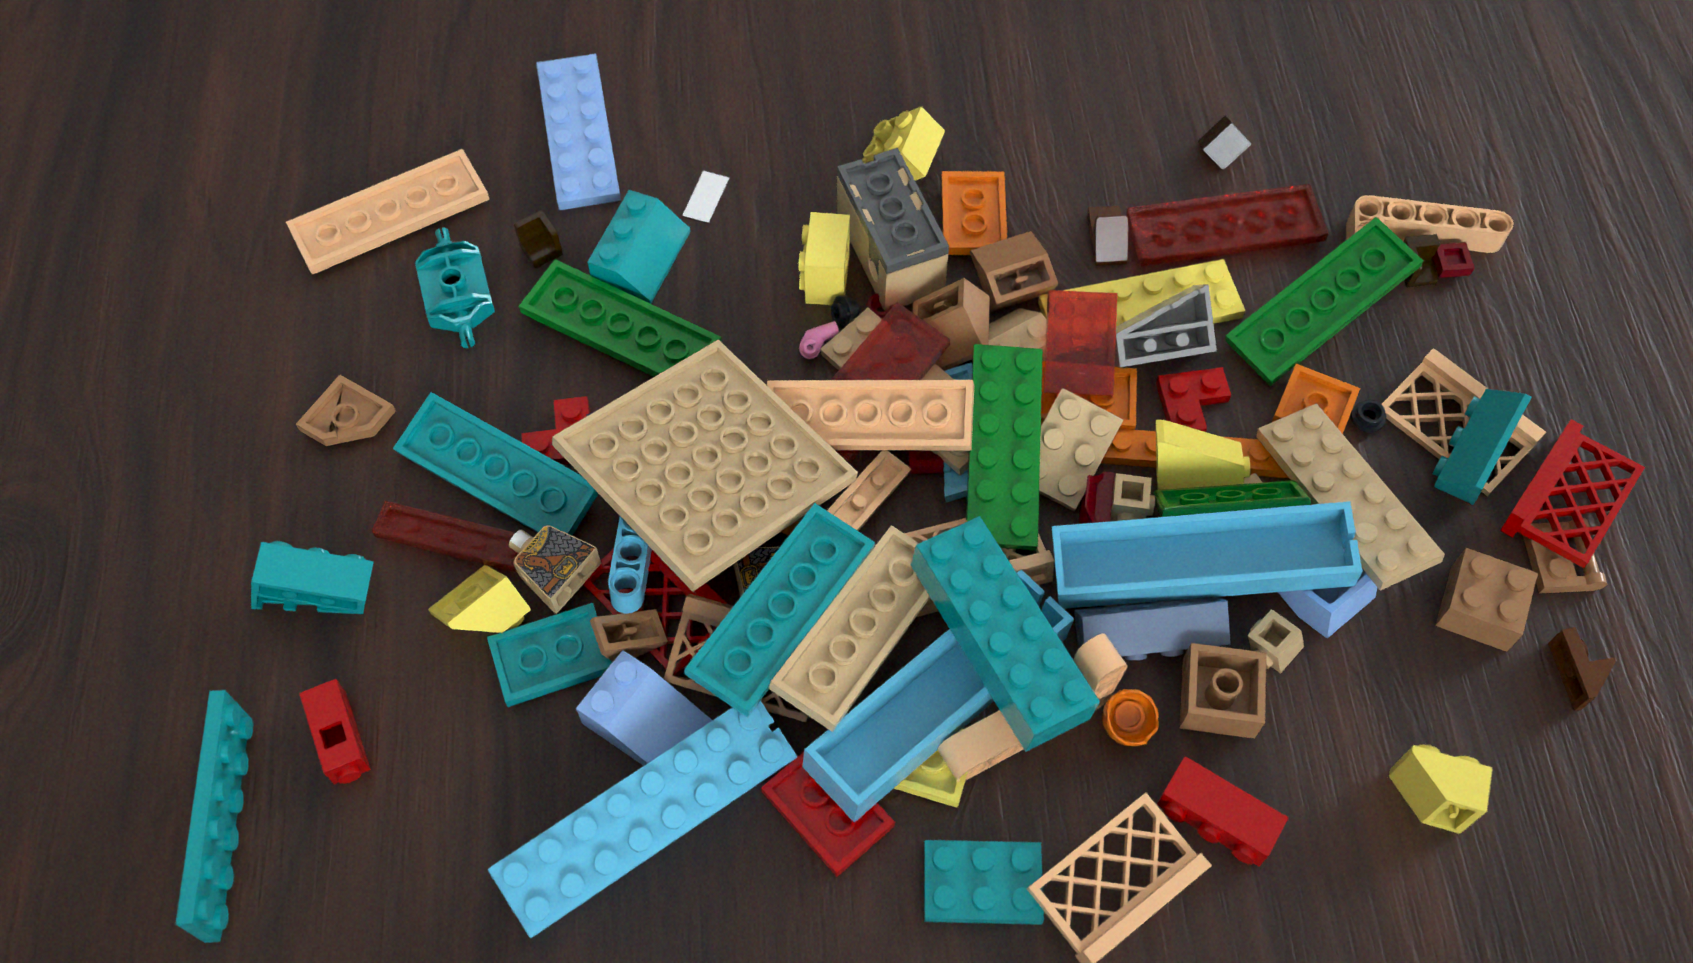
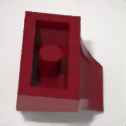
(1097, 501)

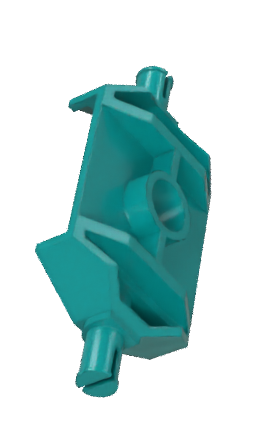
(456, 305)

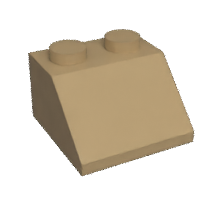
(1019, 329)

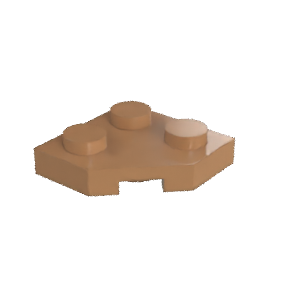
(345, 414)

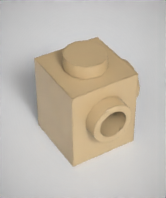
(1131, 498)
(1277, 639)

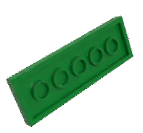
(1323, 301)
(612, 320)
(1006, 443)

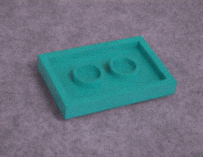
(547, 655)
(981, 882)

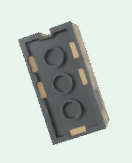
(892, 229)

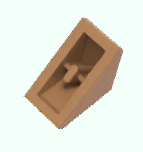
(629, 632)

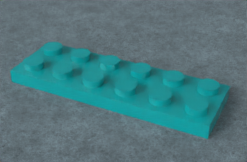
(495, 467)
(779, 609)
(213, 819)

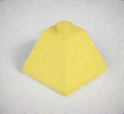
(482, 603)

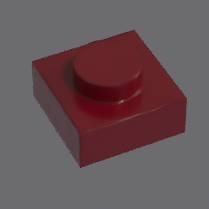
(1453, 260)
(925, 462)

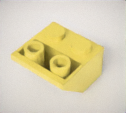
(913, 134)
(1442, 787)

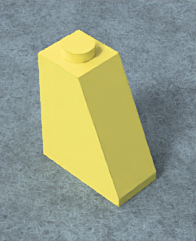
(1197, 458)

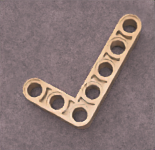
(1480, 228)
(993, 739)

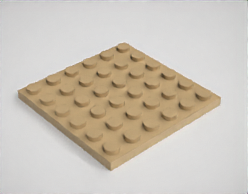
(704, 462)

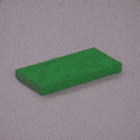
(1229, 498)

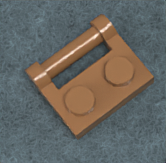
(1558, 573)

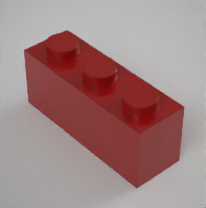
(1222, 812)

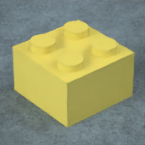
(824, 257)

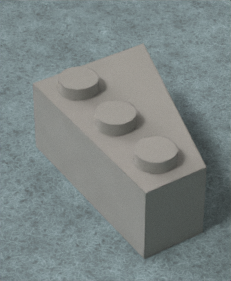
(1168, 330)

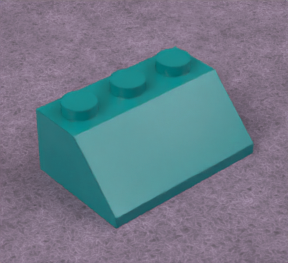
(638, 246)
(1479, 443)

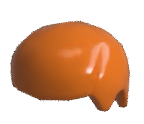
(1130, 717)

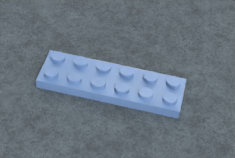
(578, 132)

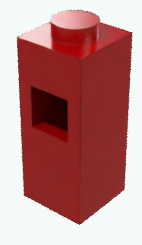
(335, 732)

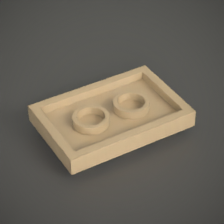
(1073, 446)

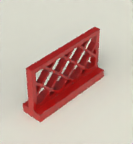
(1551, 473)
(658, 565)

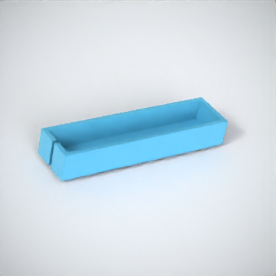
(1206, 555)
(907, 719)
(639, 816)

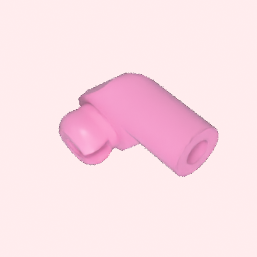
(815, 339)

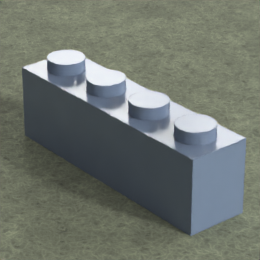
(1157, 626)

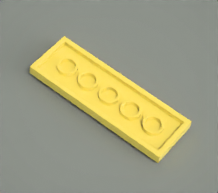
(1147, 290)

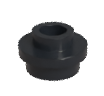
(844, 310)
(1371, 409)

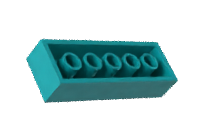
(1004, 633)

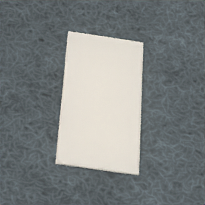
(705, 196)

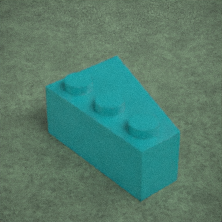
(310, 578)

